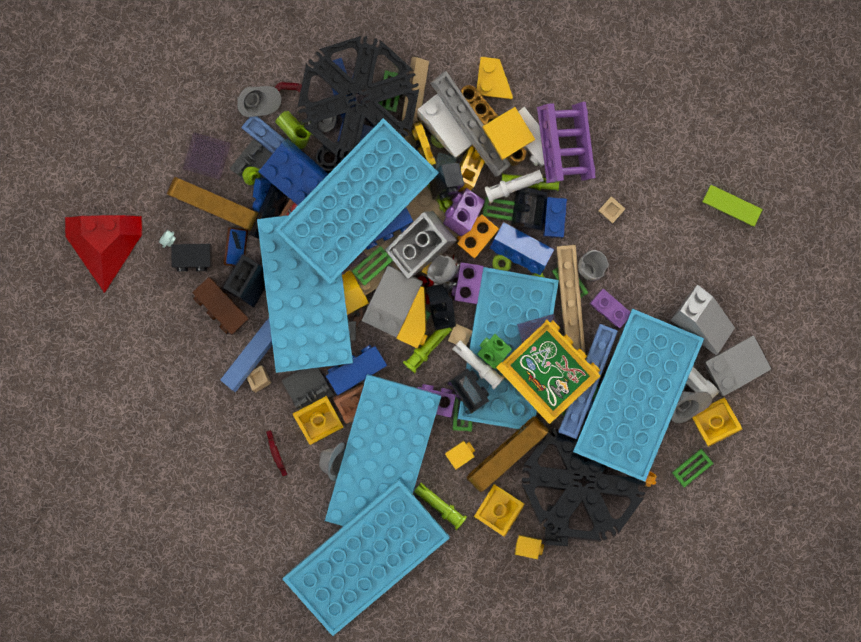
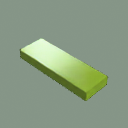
(732, 205)

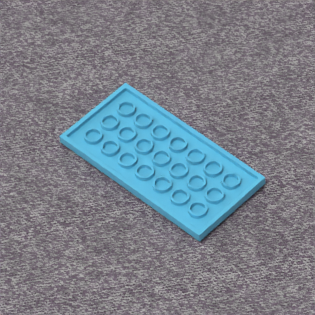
(356, 201)
(502, 304)
(303, 307)
(638, 395)
(383, 445)
(366, 557)

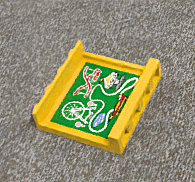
(549, 371)

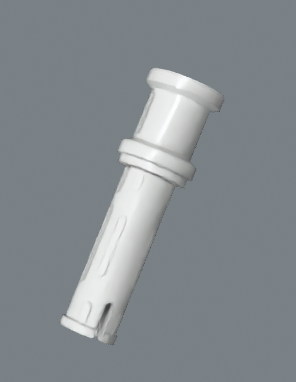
(505, 188)
(485, 370)

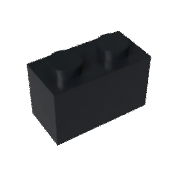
(446, 182)
(191, 256)

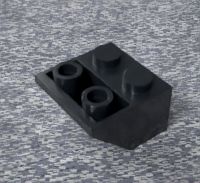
(245, 281)

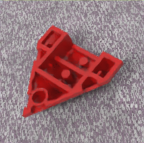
(103, 243)

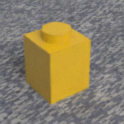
(460, 454)
(528, 546)

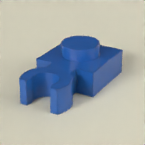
(260, 191)

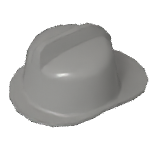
(258, 101)
(691, 405)
(331, 460)

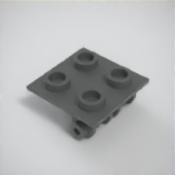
(254, 155)
(306, 387)

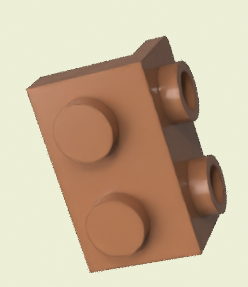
(348, 402)

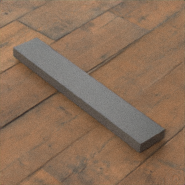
(468, 122)

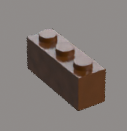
(220, 306)

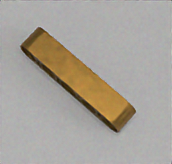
(489, 115)
(212, 203)
(507, 454)

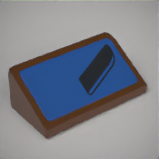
(235, 245)

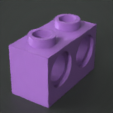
(466, 213)
(473, 283)
(610, 308)
(447, 411)

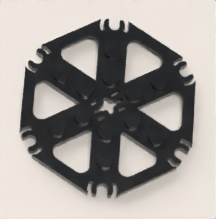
(345, 85)
(575, 493)

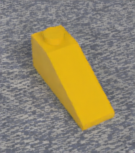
(470, 168)
(415, 324)

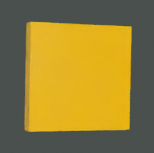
(508, 133)

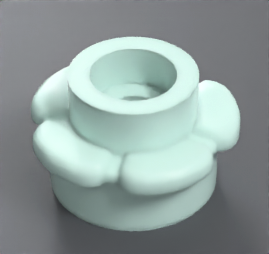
(167, 238)

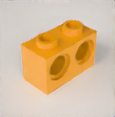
(480, 238)

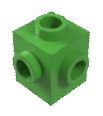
(493, 350)

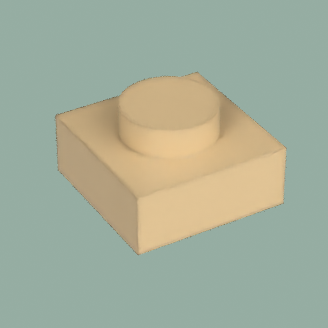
(611, 209)
(460, 333)
(258, 379)

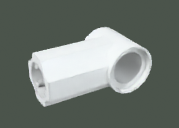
(699, 383)

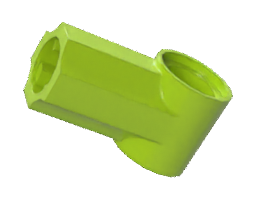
(293, 128)

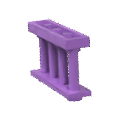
(550, 142)

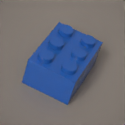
(293, 171)

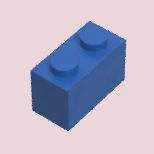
(555, 217)

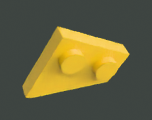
(492, 79)
(424, 150)

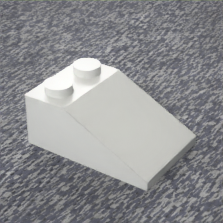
(443, 126)

